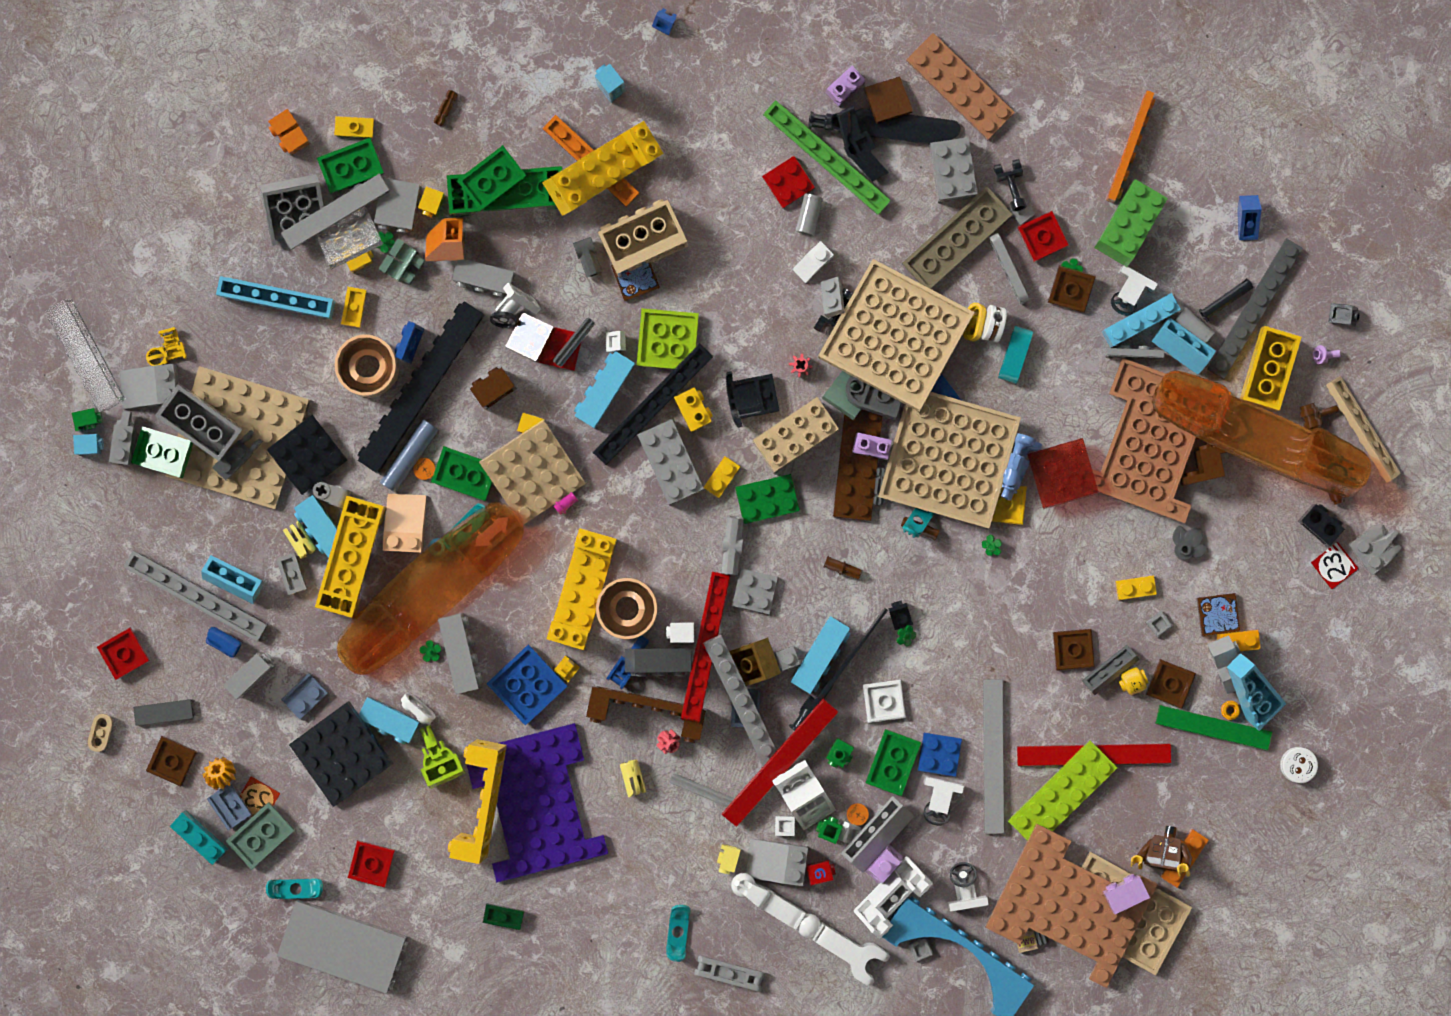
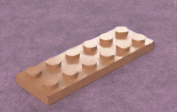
(960, 86)

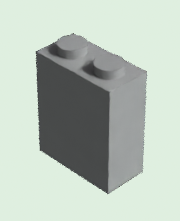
(398, 206)
(249, 675)

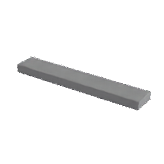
(335, 211)

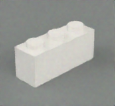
(680, 632)

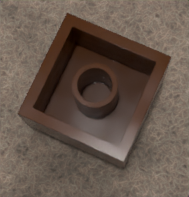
(492, 388)

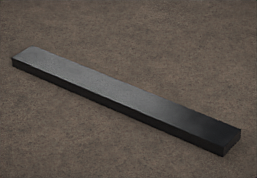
(653, 404)

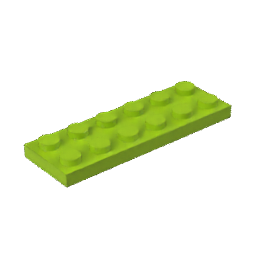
(1064, 791)

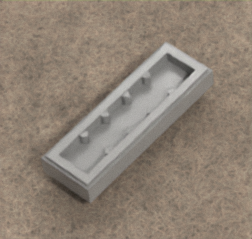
(1125, 351)

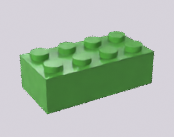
(1130, 223)

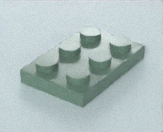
(260, 835)

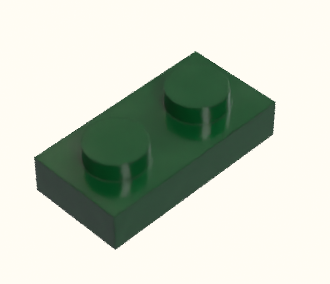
(503, 916)

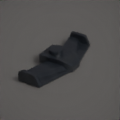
(859, 145)

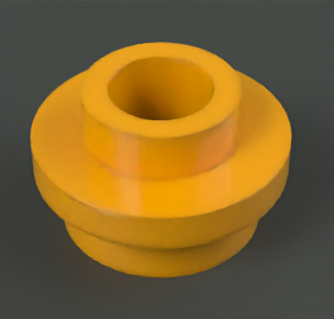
(1236, 710)

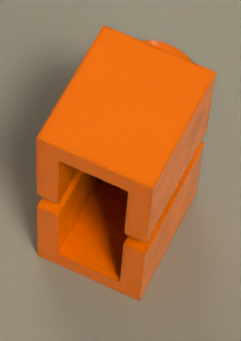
(289, 132)

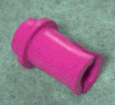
(565, 503)

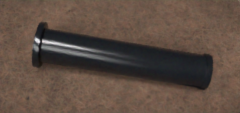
(1226, 299)

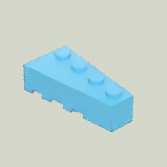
(1256, 695)

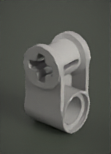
(334, 496)

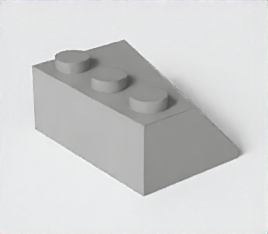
(289, 203)

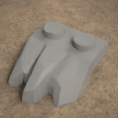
(1375, 548)

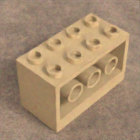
(649, 249)
(795, 435)

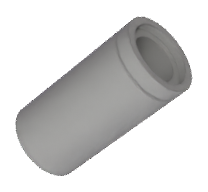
(809, 214)
(1194, 325)

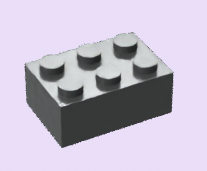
(658, 661)

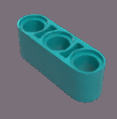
(1015, 354)

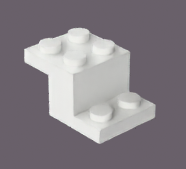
(804, 795)

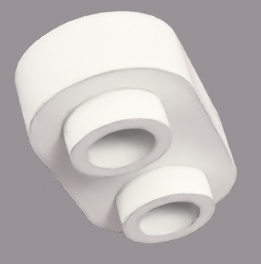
(419, 709)

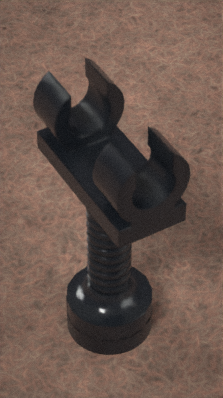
(1018, 203)
(832, 321)

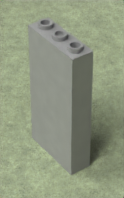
(343, 946)

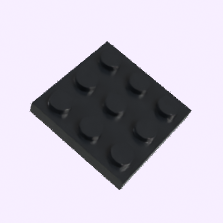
(307, 454)

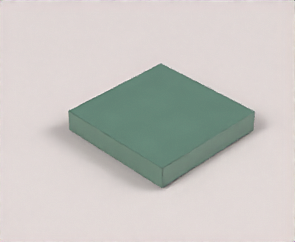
(837, 397)

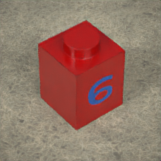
(820, 872)

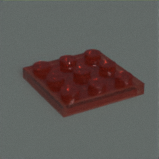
(1063, 473)

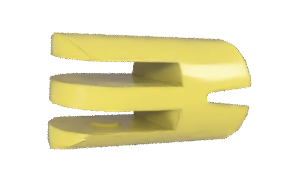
(301, 544)
(632, 778)

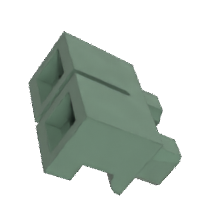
(398, 270)

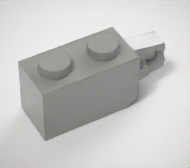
(123, 440)

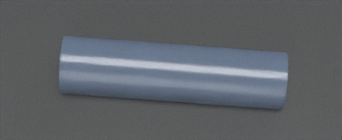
(409, 456)

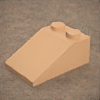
(404, 523)

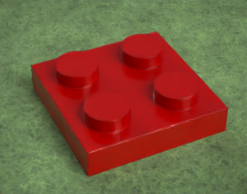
(788, 182)
(1042, 236)
(555, 345)
(123, 653)
(371, 863)

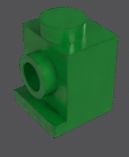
(86, 419)

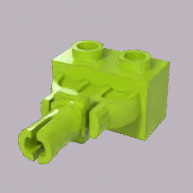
(440, 764)

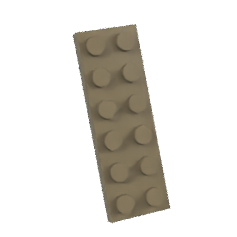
(957, 238)

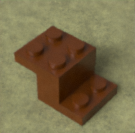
(1208, 465)

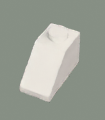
(813, 262)

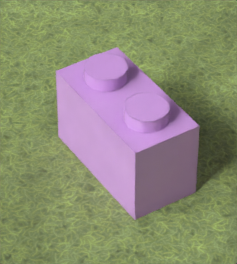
(1126, 893)

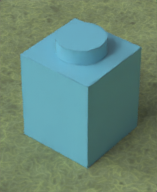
(88, 444)

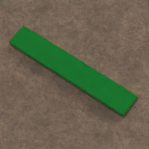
(1213, 727)

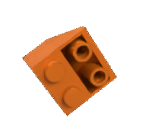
(446, 241)

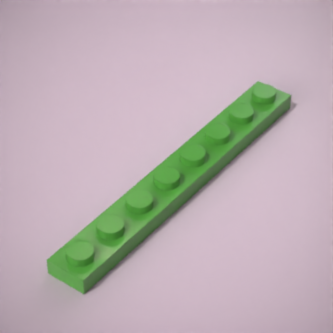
(826, 157)

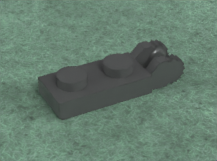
(236, 456)

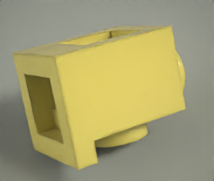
(728, 859)

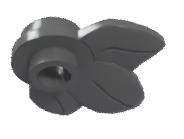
(1191, 541)

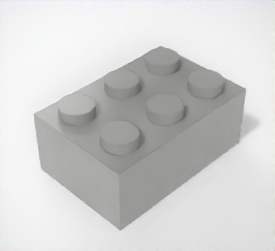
(953, 169)

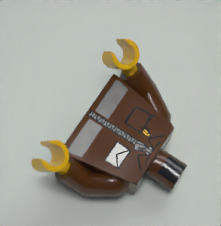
(1165, 853)

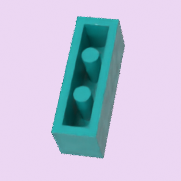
(199, 837)

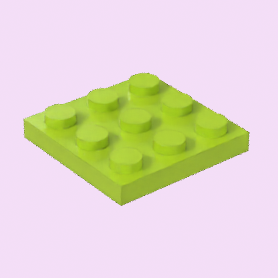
(666, 337)

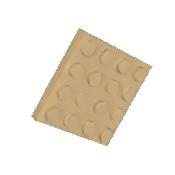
(532, 472)

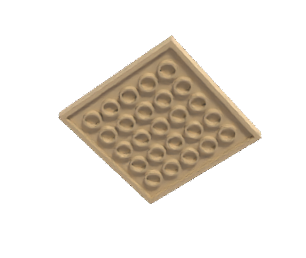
(896, 335)
(253, 408)
(950, 459)

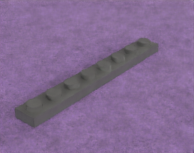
(1254, 308)

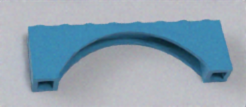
(1007, 986)

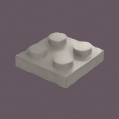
(754, 591)

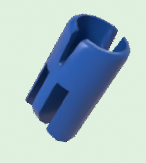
(223, 642)

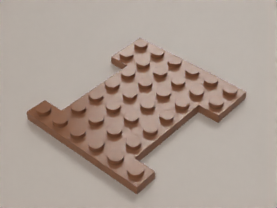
(1146, 449)
(1065, 905)

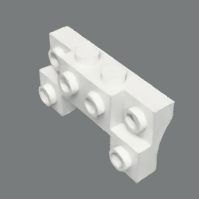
(890, 894)

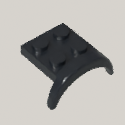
(751, 397)

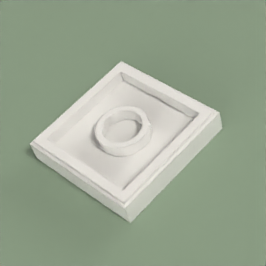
(884, 701)

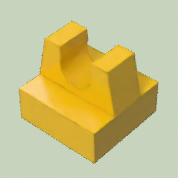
(566, 668)

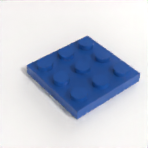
(526, 684)

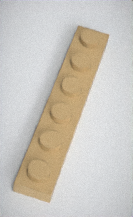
(1363, 429)

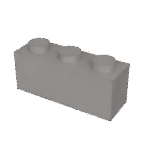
(482, 277)

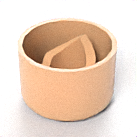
(352, 352)
(607, 613)

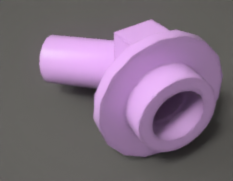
(1321, 355)

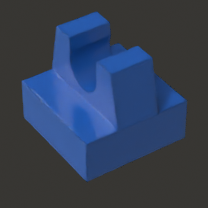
(664, 22)

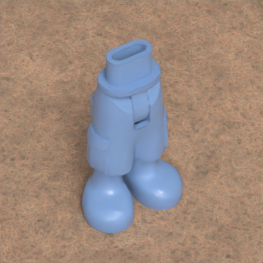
(1018, 464)

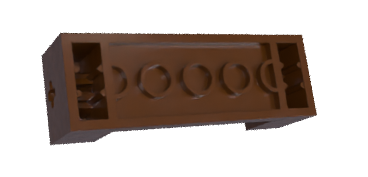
(600, 701)

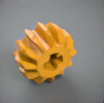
(219, 773)

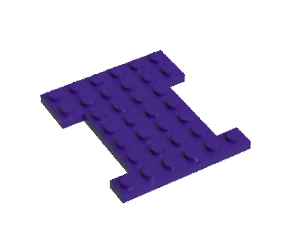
(539, 804)

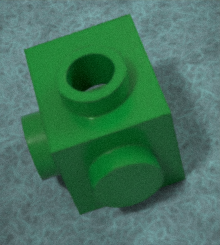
(839, 754)
(829, 829)

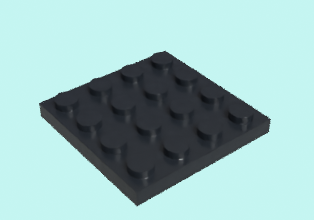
(341, 754)

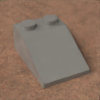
(148, 385)
(777, 861)

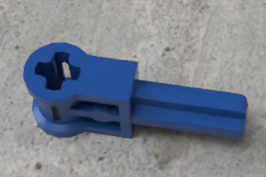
(619, 668)

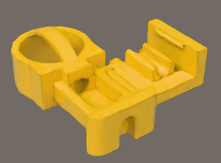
(171, 347)

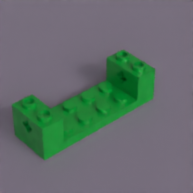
(526, 194)

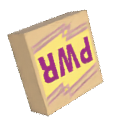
(1028, 942)

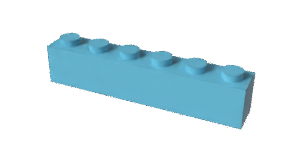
(275, 297)

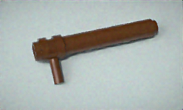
(1313, 419)

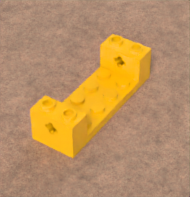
(602, 168)
(350, 556)
(581, 589)
(476, 847)

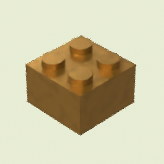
(755, 661)

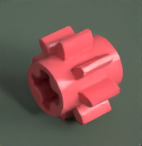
(799, 371)
(668, 741)

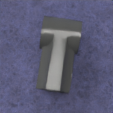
(586, 253)

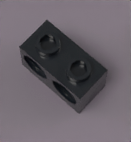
(1318, 529)

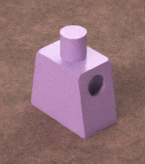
(884, 864)

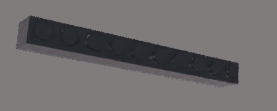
(420, 387)

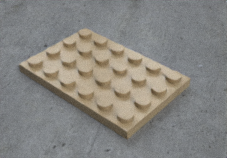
(1158, 924)

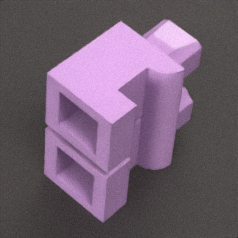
(845, 85)
(871, 445)

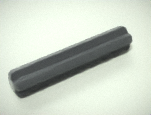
(574, 341)

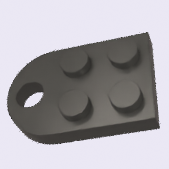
(872, 399)

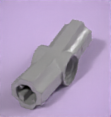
(732, 545)

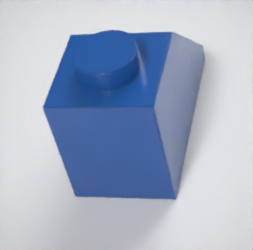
(1249, 217)

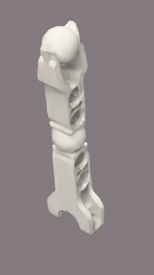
(810, 927)

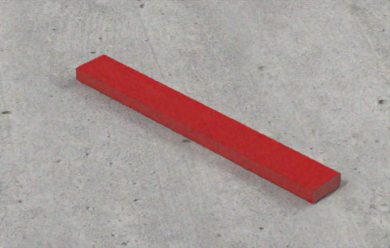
(702, 662)
(1114, 752)
(779, 762)

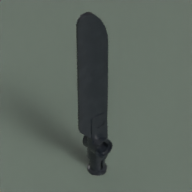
(904, 128)
(812, 702)

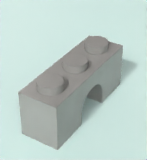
(1223, 653)

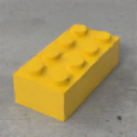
(1270, 368)

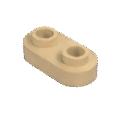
(100, 732)

